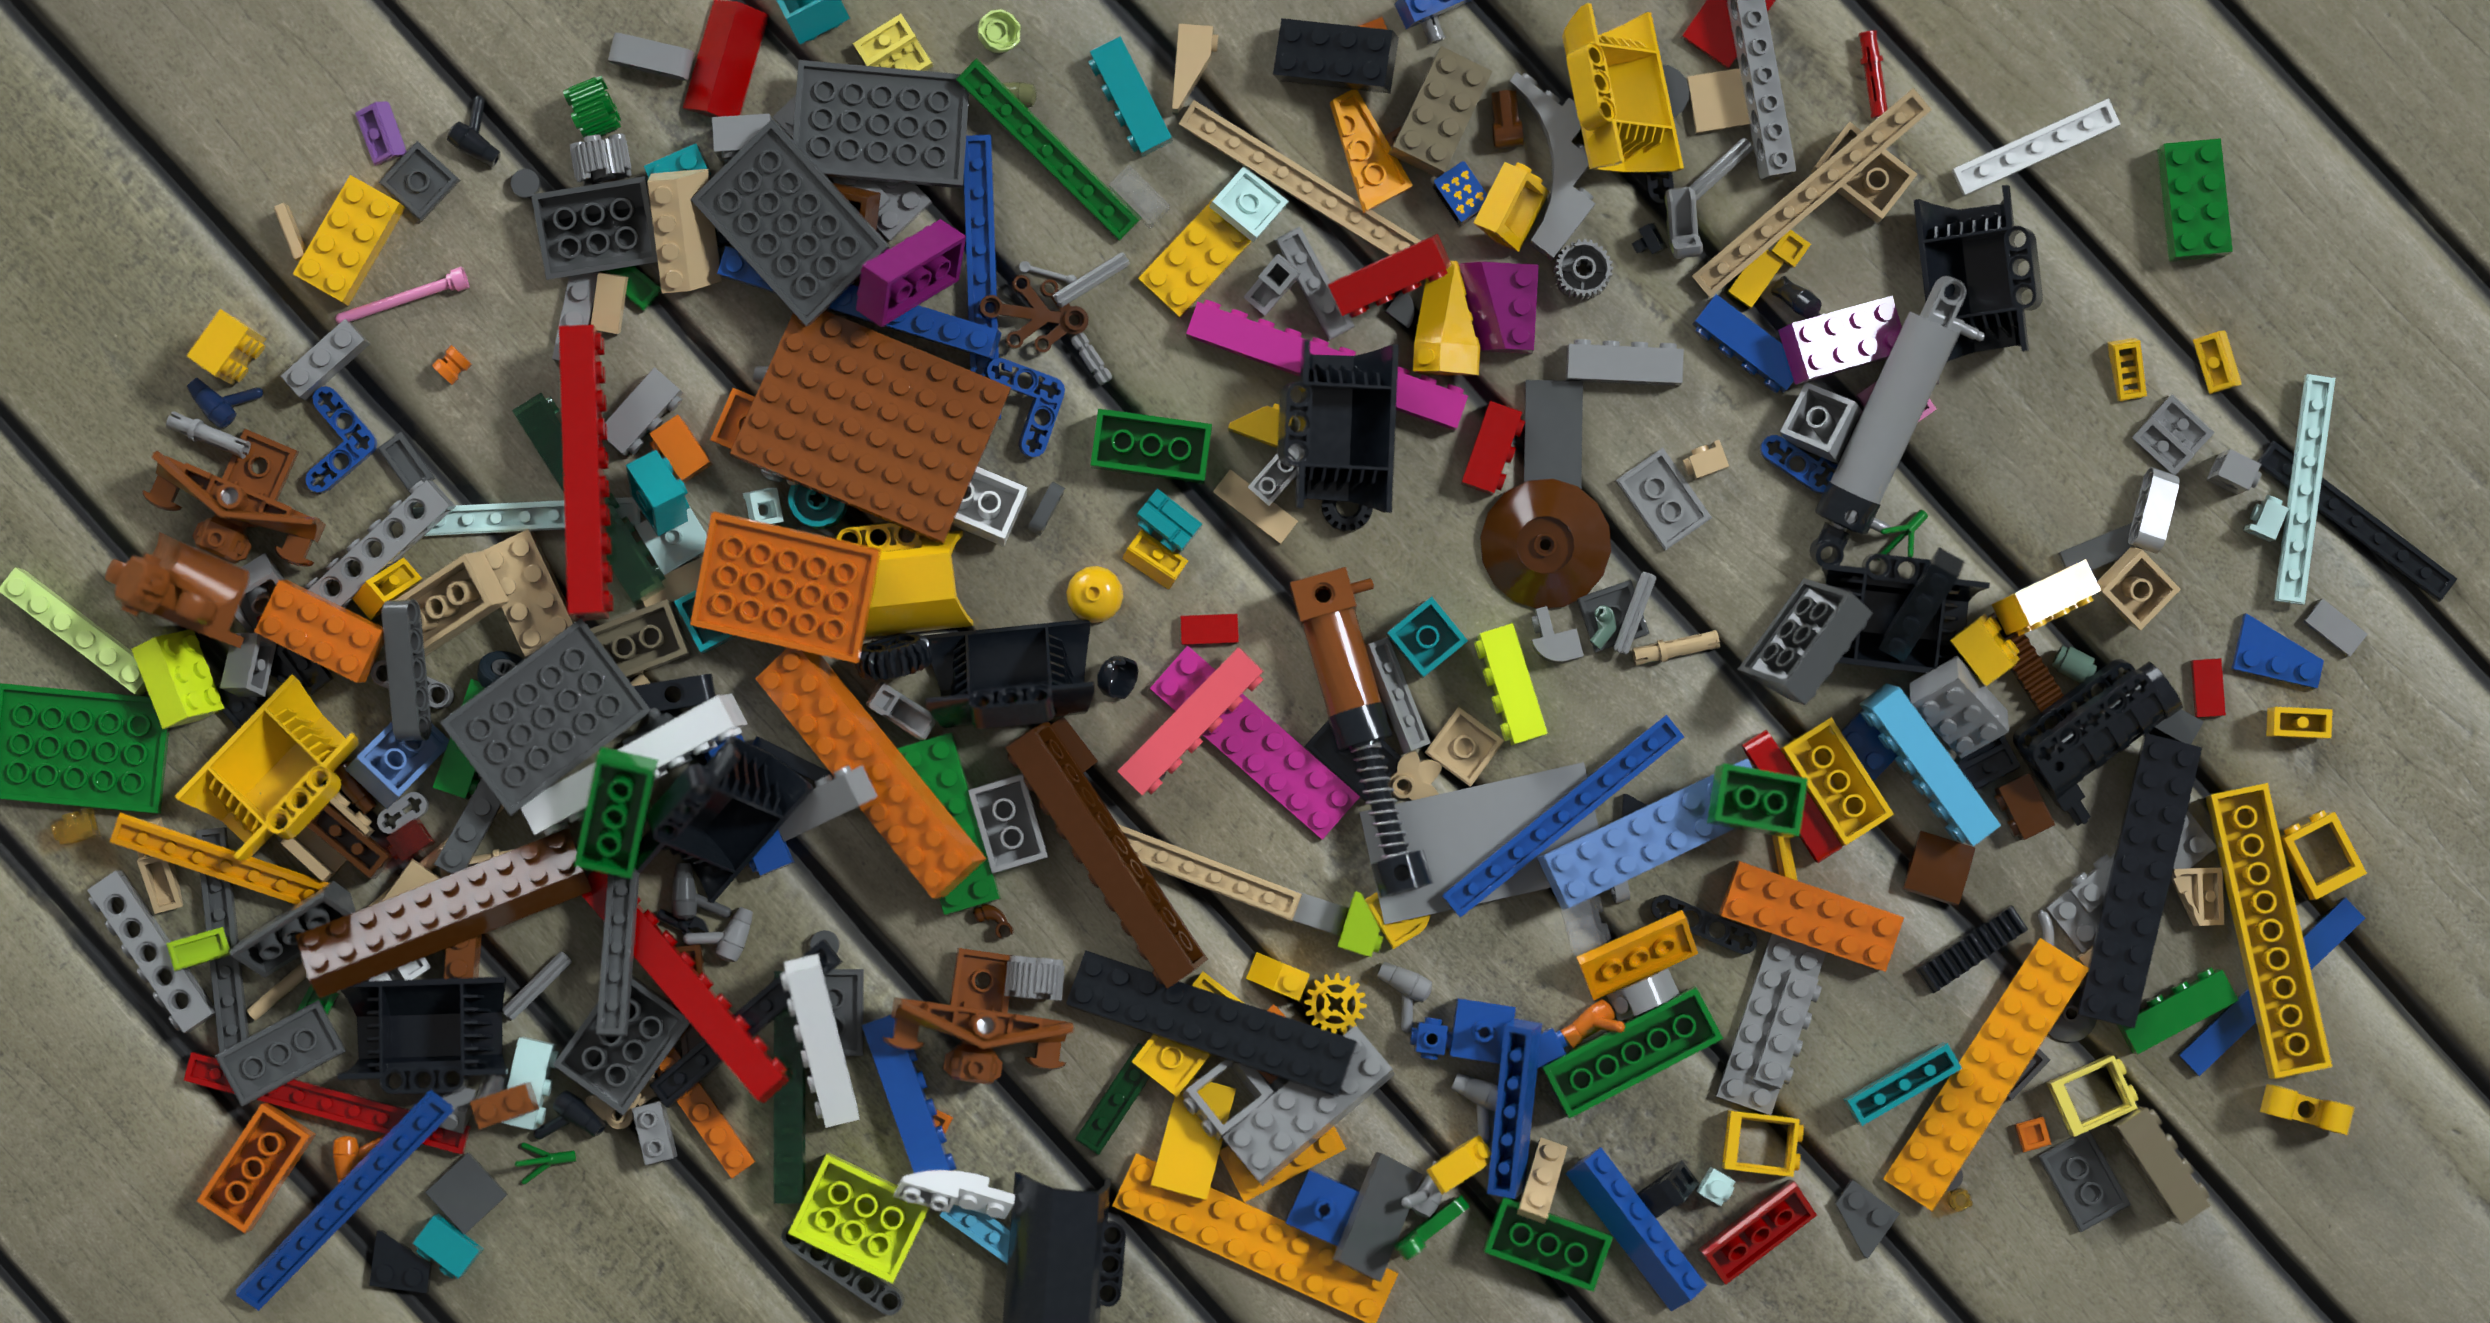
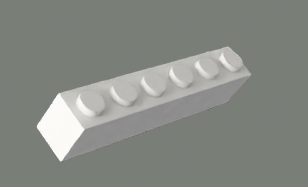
(821, 1041)

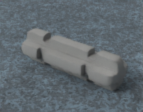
(1091, 358)

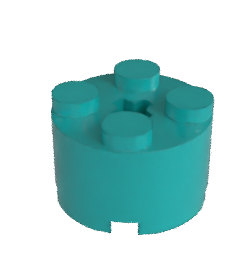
(805, 510)

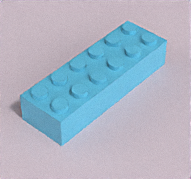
(1929, 764)

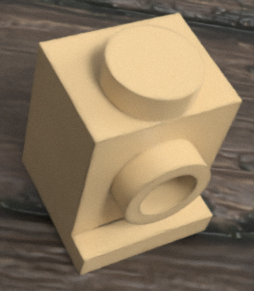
(1706, 461)

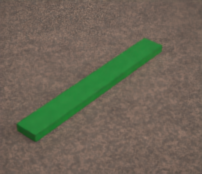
(1047, 149)

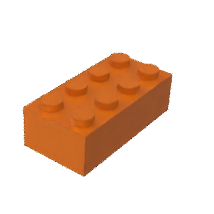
(321, 631)
(256, 1167)

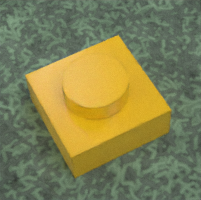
(1791, 248)

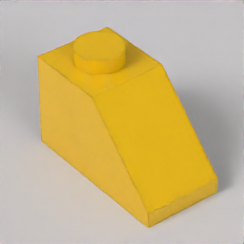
(1259, 425)
(386, 586)
(1278, 976)
(1460, 1164)

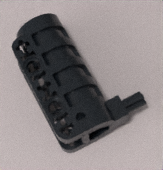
(2094, 730)

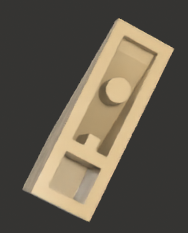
(1192, 57)

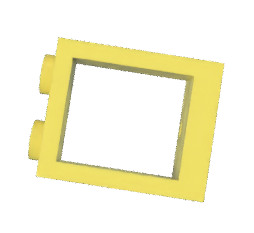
(2066, 1108)

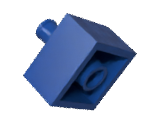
(1479, 1030)
(1322, 1207)

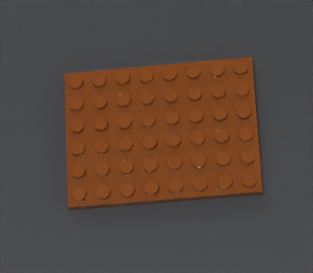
(871, 423)

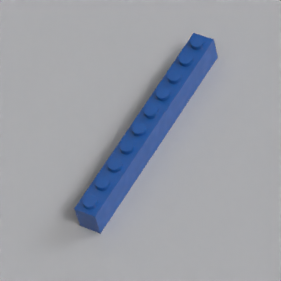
(917, 322)

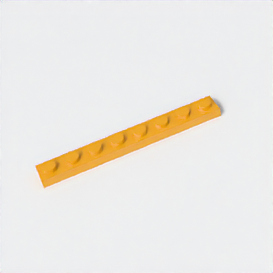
(213, 860)

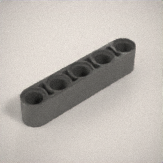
(406, 670)
(850, 1281)

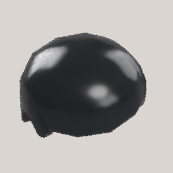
(1117, 677)

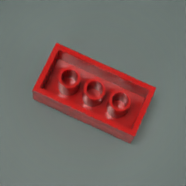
(1388, 275)

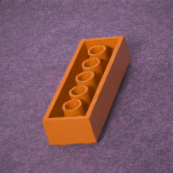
(1811, 915)

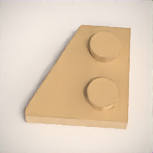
(2201, 894)

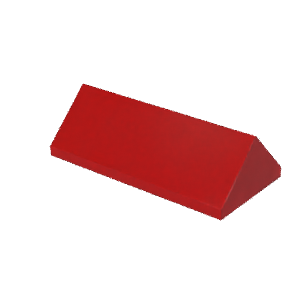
(726, 59)
(1758, 1231)

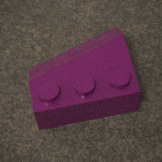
(1502, 304)

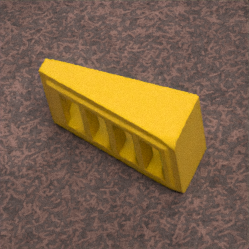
(2117, 370)

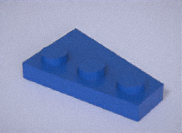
(2274, 656)

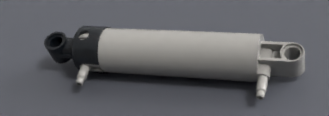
(1890, 420)

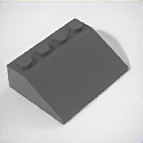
(595, 227)
(1806, 640)
(622, 1065)

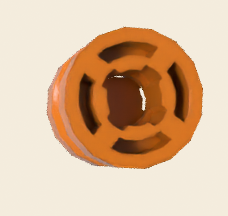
(451, 365)

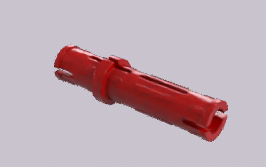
(1873, 72)

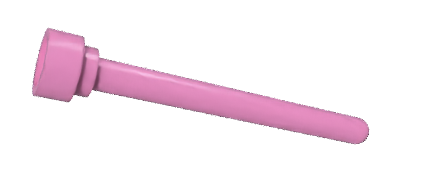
(454, 280)

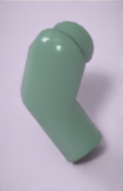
(1606, 626)

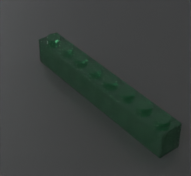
(627, 556)

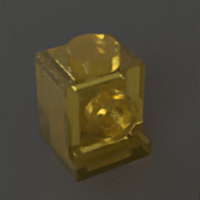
(76, 827)

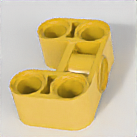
(2322, 1113)

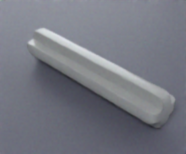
(1721, 167)
(1091, 279)
(1634, 613)
(537, 985)

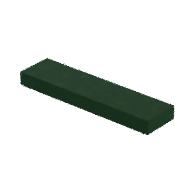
(1113, 1105)

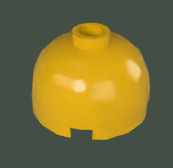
(1094, 594)

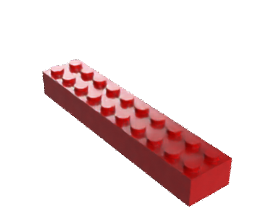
(584, 472)

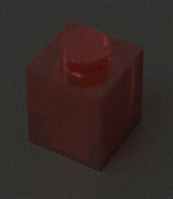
(409, 840)

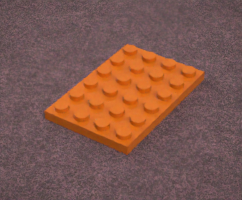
(785, 587)

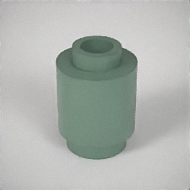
(2074, 664)

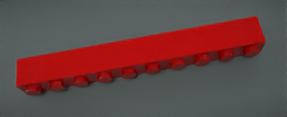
(697, 1000)

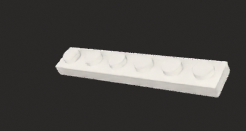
(2036, 147)

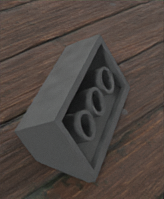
(276, 941)

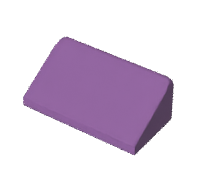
(381, 132)

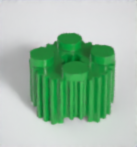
(592, 107)

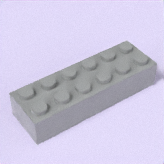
(1301, 1115)

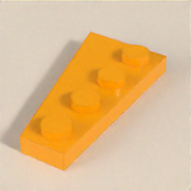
(1373, 170)

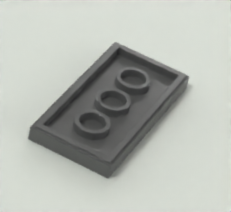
(1553, 430)
(280, 1053)
(1377, 1217)

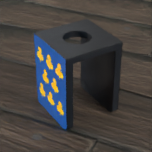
(1460, 193)

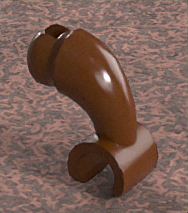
(990, 912)

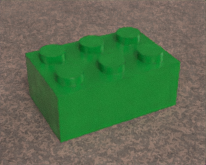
(1757, 800)

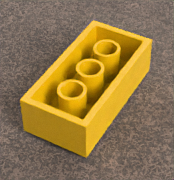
(349, 240)

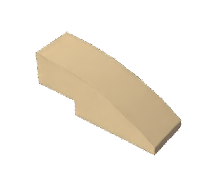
(160, 880)

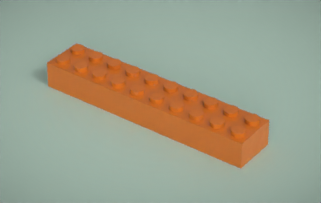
(846, 735)

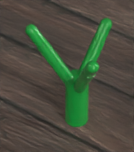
(1908, 529)
(546, 1160)

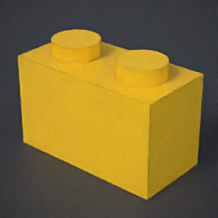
(2299, 723)

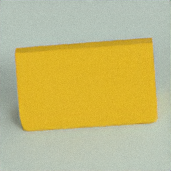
(2217, 361)
(1154, 559)

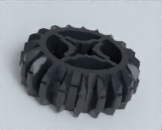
(894, 657)

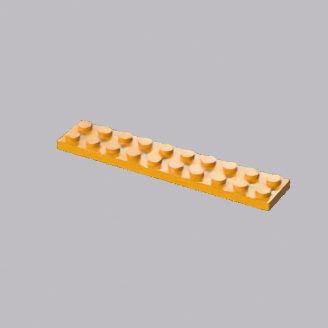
(1987, 1074)
(1255, 1242)

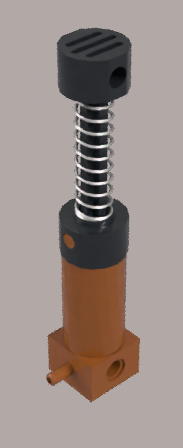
(1357, 713)

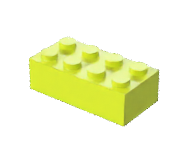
(1511, 684)

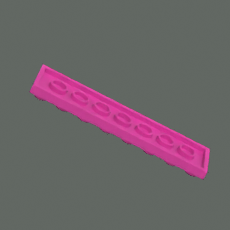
(1263, 750)

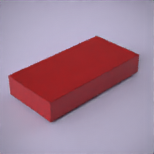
(1209, 629)
(2208, 687)

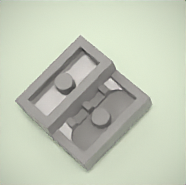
(2173, 434)

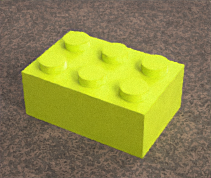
(177, 678)

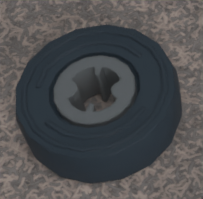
(496, 665)

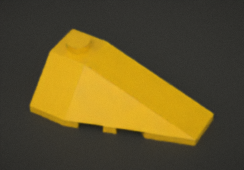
(1445, 331)

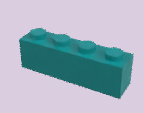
(1130, 96)
(1902, 1083)

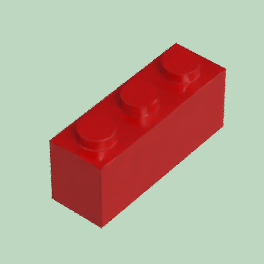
(1493, 448)

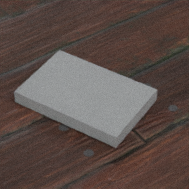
(1663, 499)

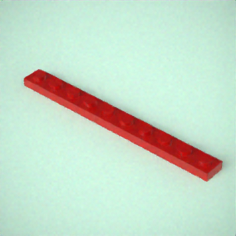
(326, 1104)

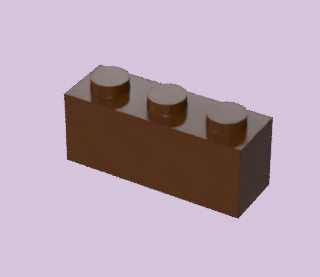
(350, 841)

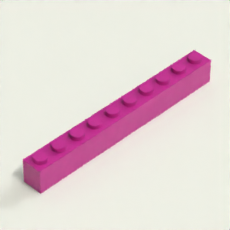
(1282, 351)

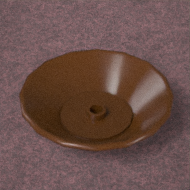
(1550, 512)

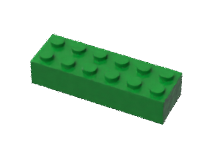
(942, 771)
(1626, 1058)

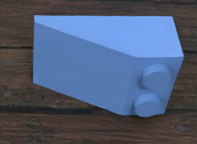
(392, 766)

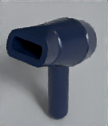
(219, 408)

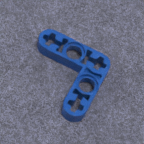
(1040, 401)
(348, 446)
(1811, 468)

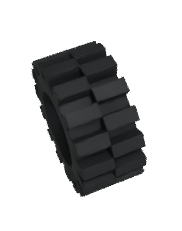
(1342, 522)

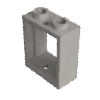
(1210, 1123)

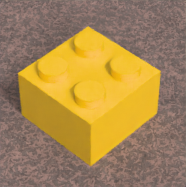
(1986, 649)

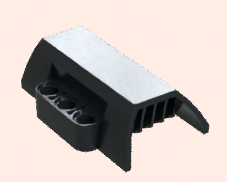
(1981, 253)
(1343, 428)
(1884, 597)
(1011, 674)
(723, 812)
(427, 1029)
(1059, 1254)

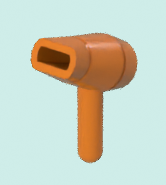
(1595, 1018)
(348, 1154)

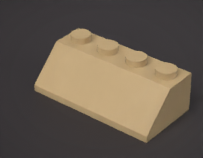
(682, 233)

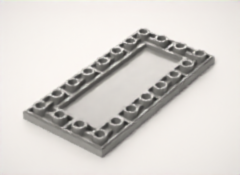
(1468, 827)

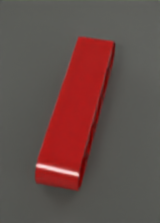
(1814, 830)

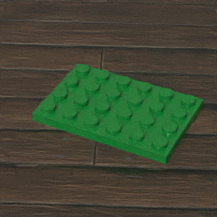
(81, 748)

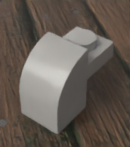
(1272, 284)
(1554, 647)
(1643, 995)

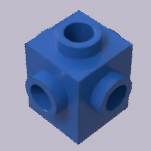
(1419, 1036)

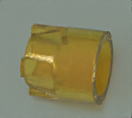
(1951, 1199)

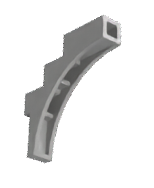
(1569, 162)

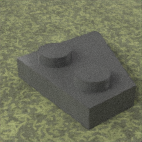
(1865, 1216)

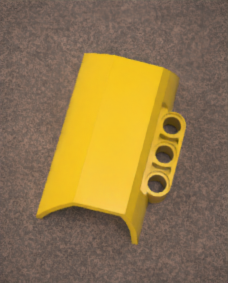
(1621, 95)
(912, 583)
(285, 757)

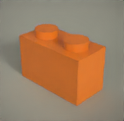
(680, 448)

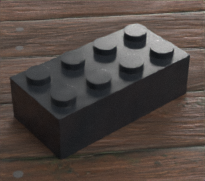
(1335, 55)

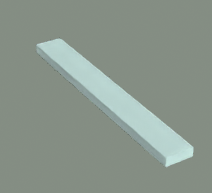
(2304, 489)
(514, 517)

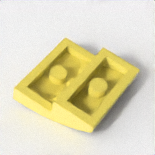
(893, 47)

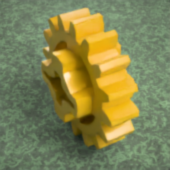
(1325, 1013)

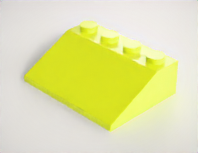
(858, 1218)

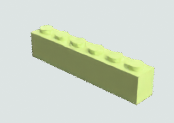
(74, 628)

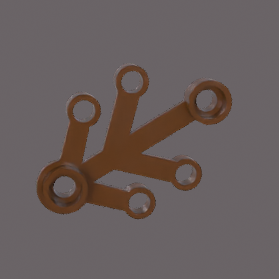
(1038, 314)

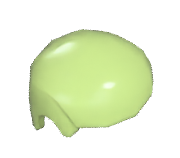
(999, 31)

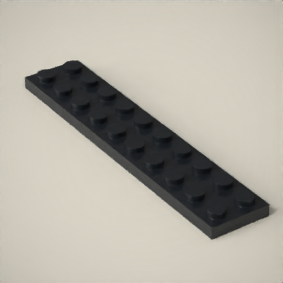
(2139, 880)
(1212, 1024)

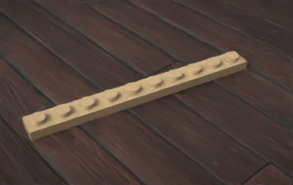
(1295, 180)
(1812, 192)

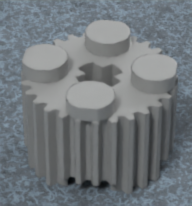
(600, 159)
(1571, 281)
(1034, 978)

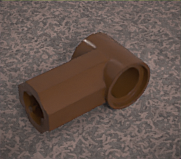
(1506, 126)

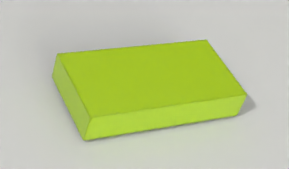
(198, 949)

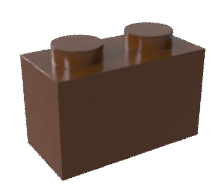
(2023, 807)

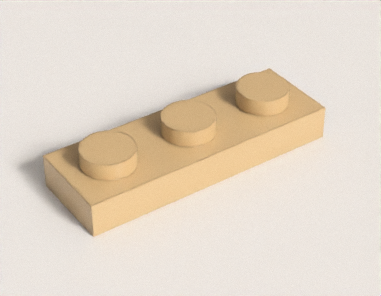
(1542, 1180)

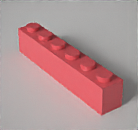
(1191, 721)

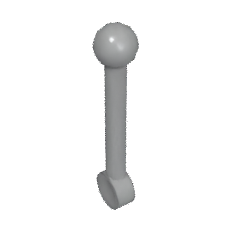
(1025, 268)

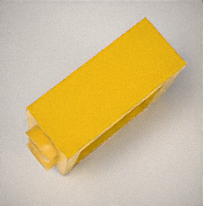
(1512, 206)
(2335, 881)
(1732, 1137)

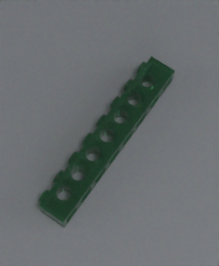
(789, 1114)

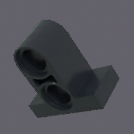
(1669, 1189)

